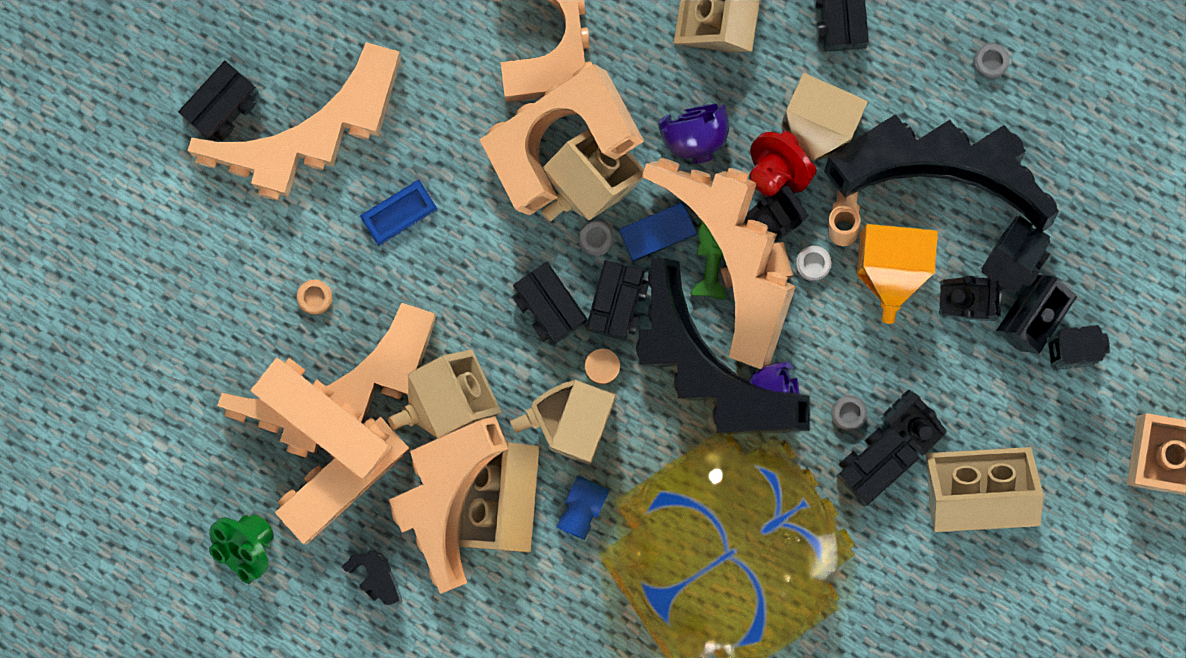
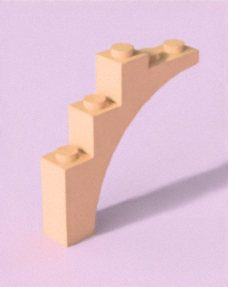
(275, 159)
(746, 247)
(386, 367)

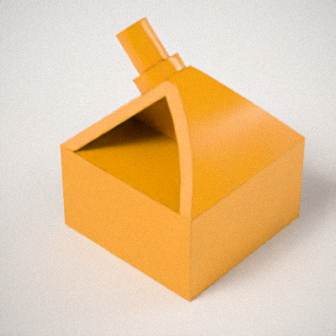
(895, 263)

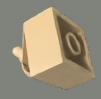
(822, 117)
(588, 179)
(447, 395)
(570, 418)

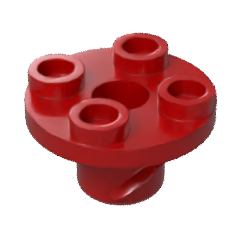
(780, 163)

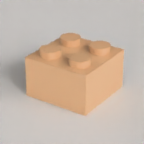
(1159, 454)

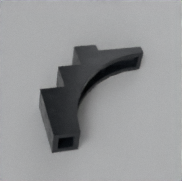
(944, 153)
(700, 374)

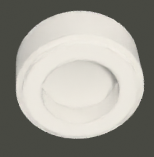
(813, 263)

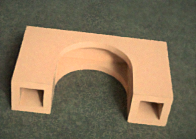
(534, 76)
(515, 143)

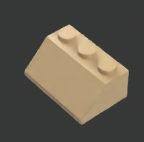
(717, 24)
(984, 489)
(502, 502)

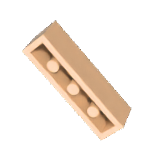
(320, 418)
(333, 490)

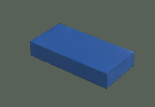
(398, 212)
(657, 231)

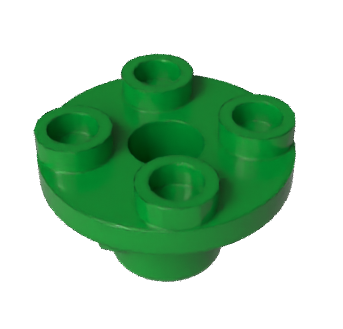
(242, 545)

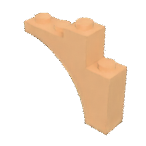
(435, 508)

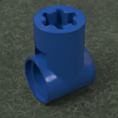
(583, 504)

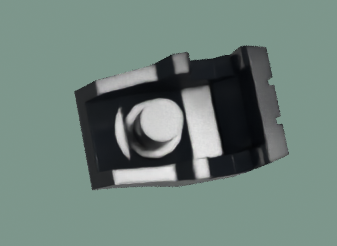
(779, 212)
(970, 298)
(914, 422)
(380, 578)

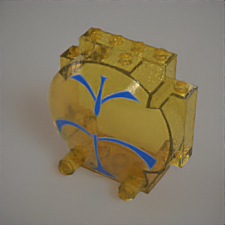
(728, 551)

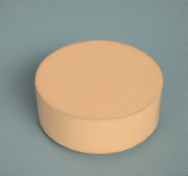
(314, 297)
(602, 366)

